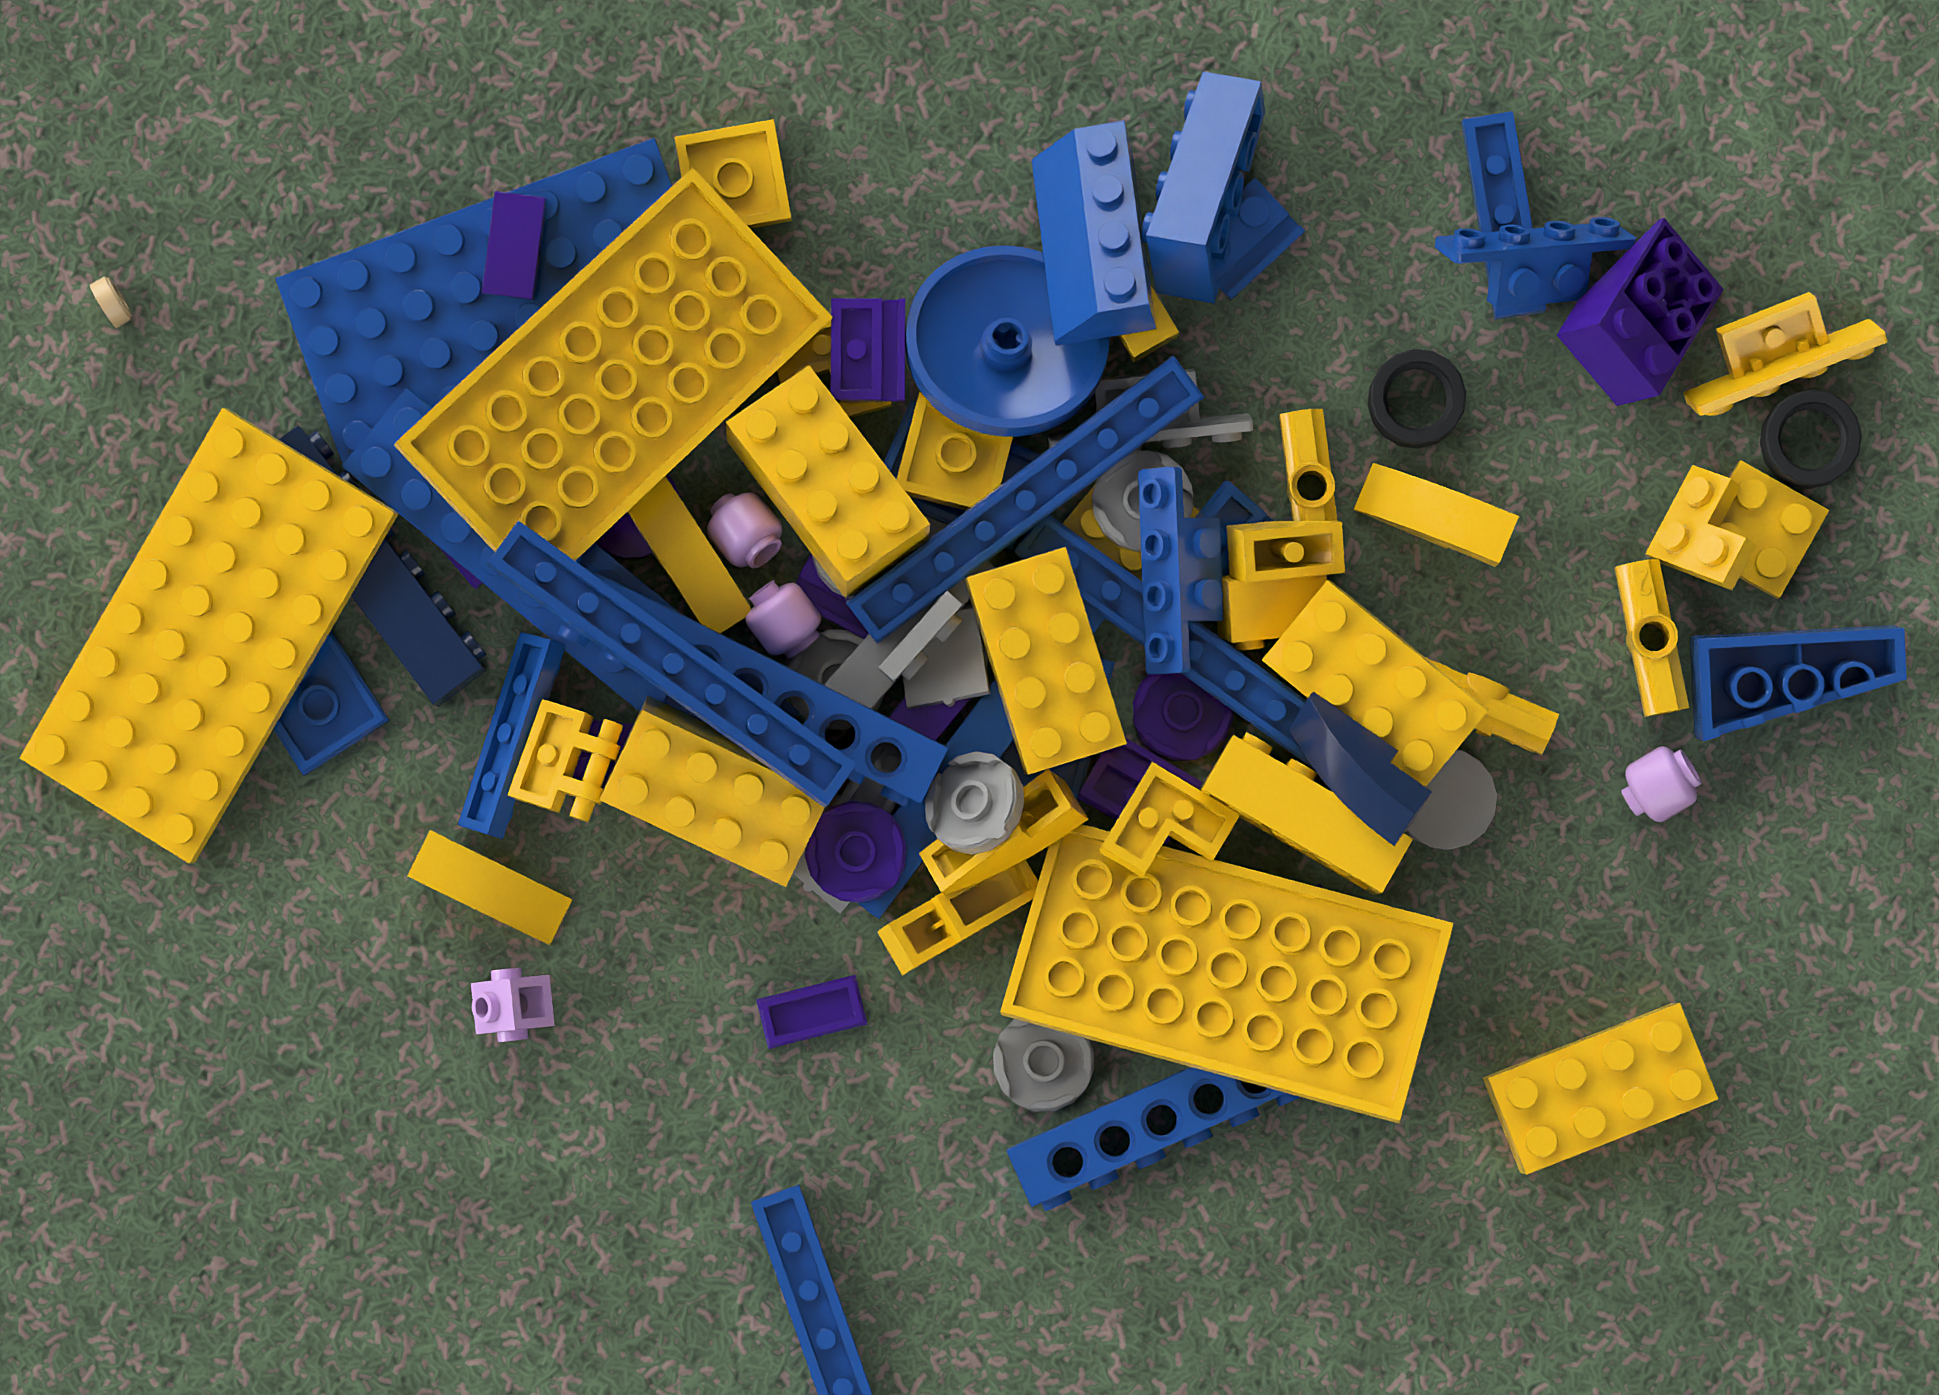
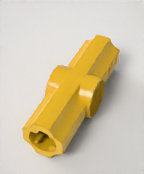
(1307, 453)
(1643, 604)
(1508, 715)

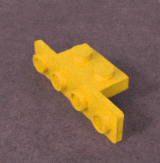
(1778, 348)

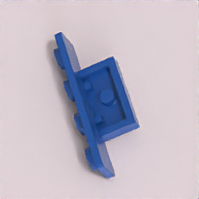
(1536, 263)
(1177, 570)

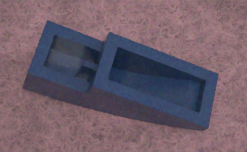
(1358, 768)

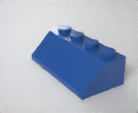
(1093, 235)

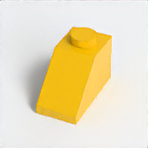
(1285, 550)
(1263, 608)

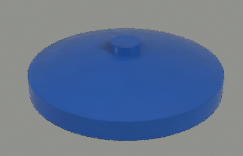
(988, 349)

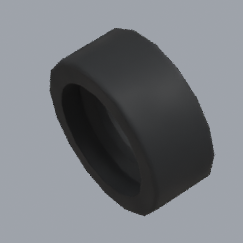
(1419, 360)
(1848, 430)

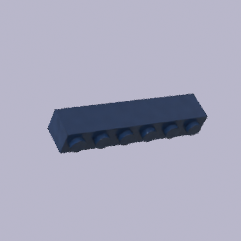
(402, 609)

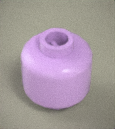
(744, 530)
(783, 619)
(1661, 784)

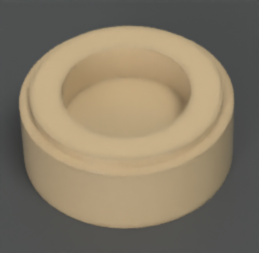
(111, 301)

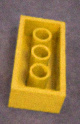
(827, 481)
(1045, 661)
(1376, 681)
(710, 793)
(1301, 813)
(1600, 1088)

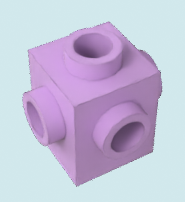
(512, 1004)

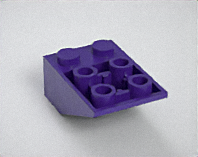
(1641, 316)

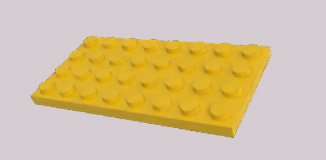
(616, 375)
(208, 635)
(1230, 973)

